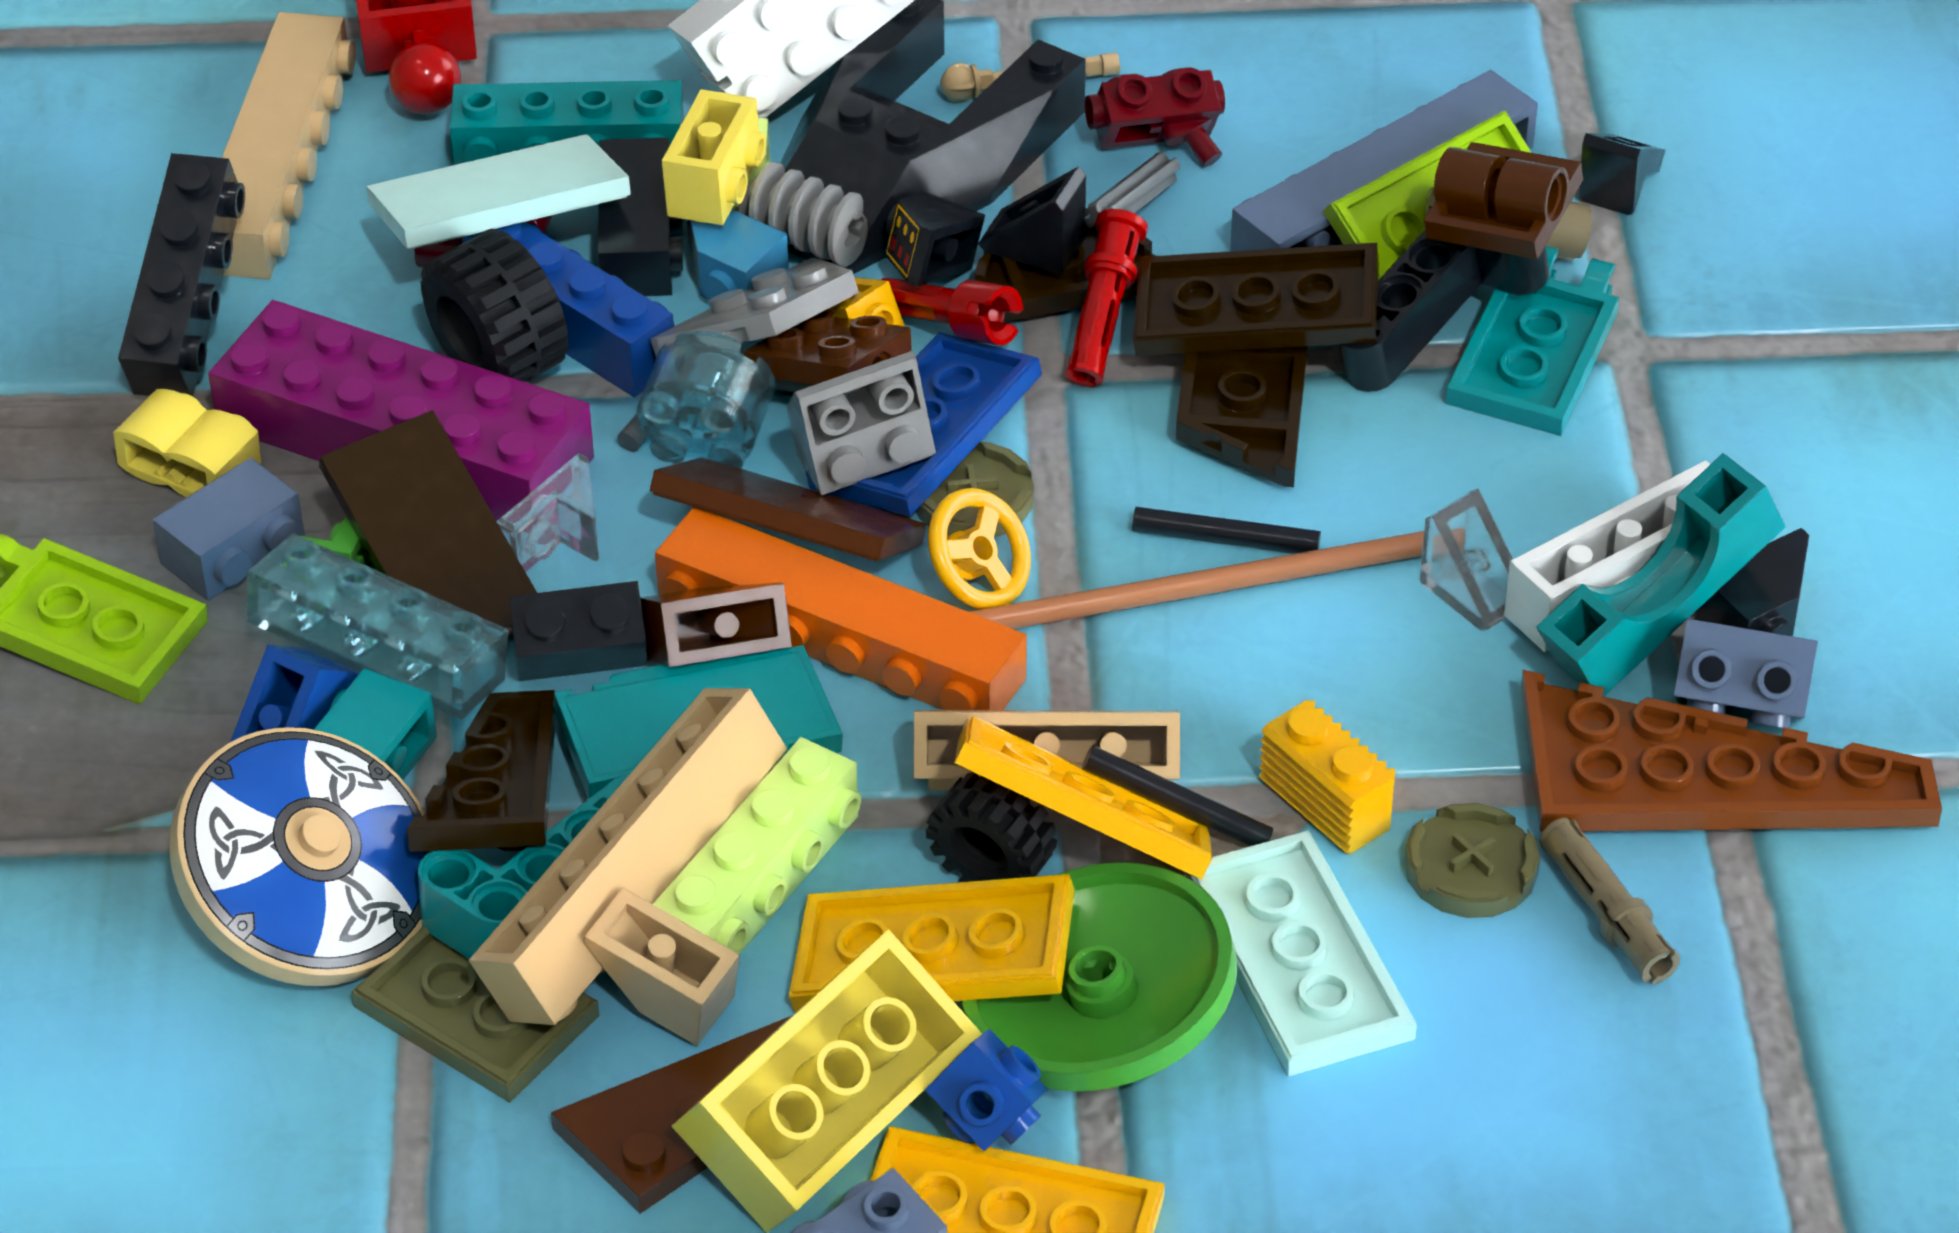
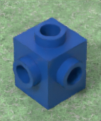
(989, 1092)

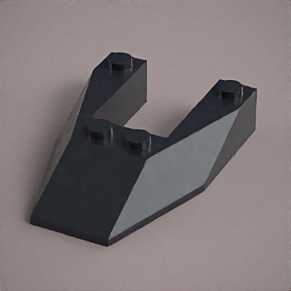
(889, 151)

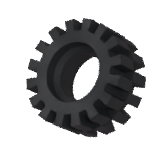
(990, 831)

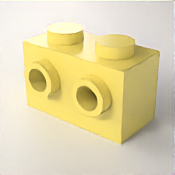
(712, 157)

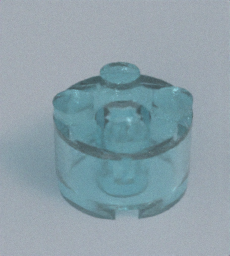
(705, 400)

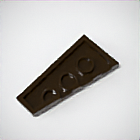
(497, 783)

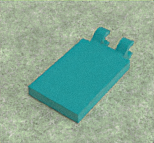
(1536, 350)

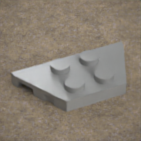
(772, 305)

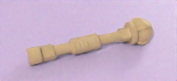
(964, 81)

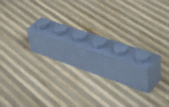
(1293, 210)

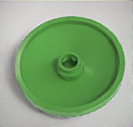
(1139, 985)

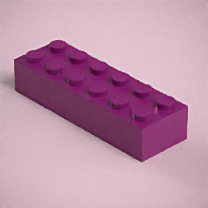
(329, 384)

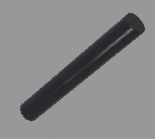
(1225, 530)
(1176, 797)

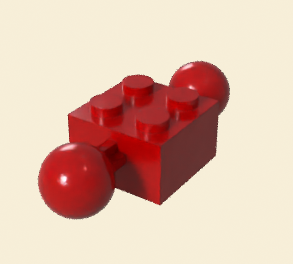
(418, 47)

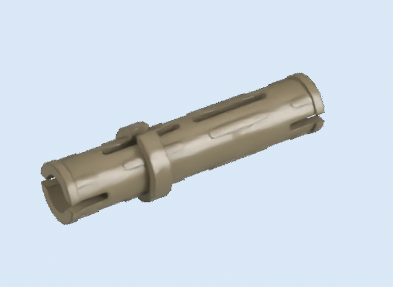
(1623, 919)

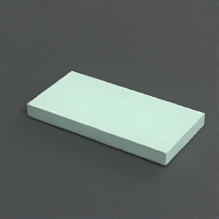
(498, 191)
(1305, 955)

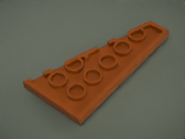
(1705, 770)

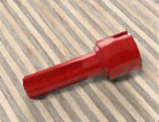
(972, 309)

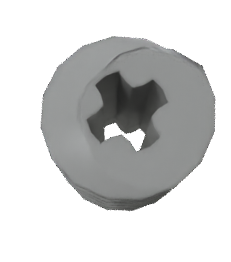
(811, 215)

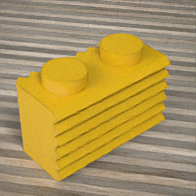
(1327, 776)

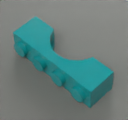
(1715, 532)

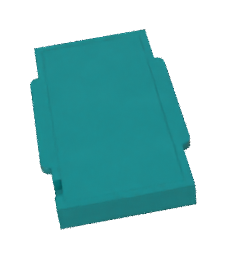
(629, 714)

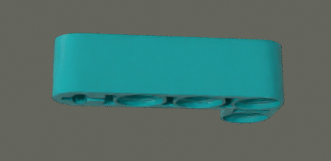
(468, 898)

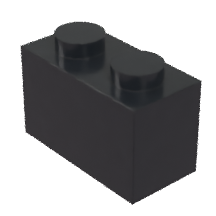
(578, 631)

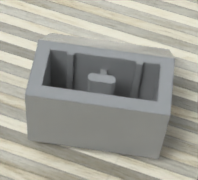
(862, 423)

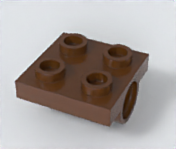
(1500, 198)
(828, 348)

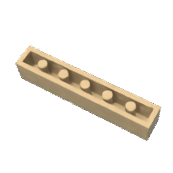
(281, 131)
(635, 841)

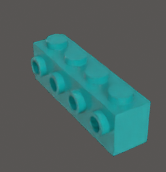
(523, 115)

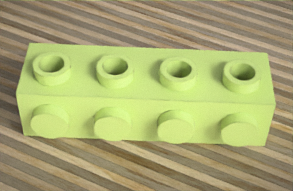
(766, 846)

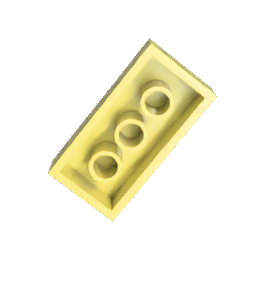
(827, 1081)

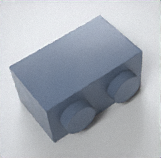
(227, 528)

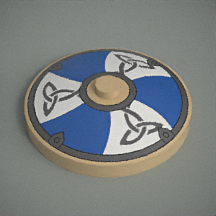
(298, 856)

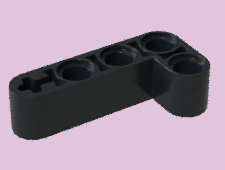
(1421, 297)

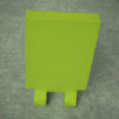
(92, 618)

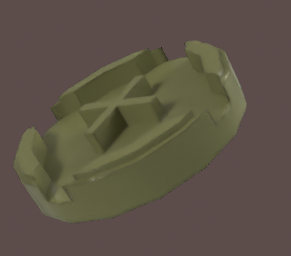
(989, 469)
(1471, 861)

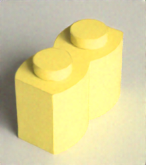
(182, 443)

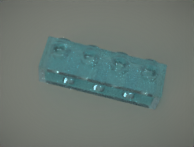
(376, 624)

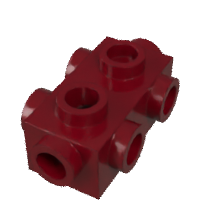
(1159, 109)

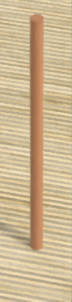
(1206, 581)

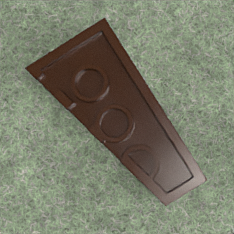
(629, 1127)

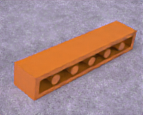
(853, 616)

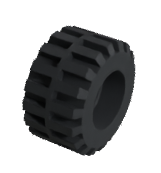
(495, 307)

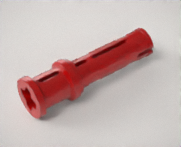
(1109, 275)

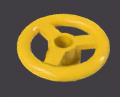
(974, 551)

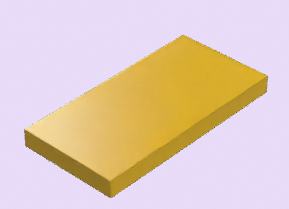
(1083, 796)
(967, 935)
(1017, 1190)

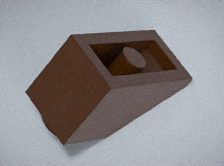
(715, 623)

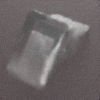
(554, 514)

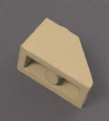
(664, 965)

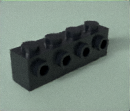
(182, 275)

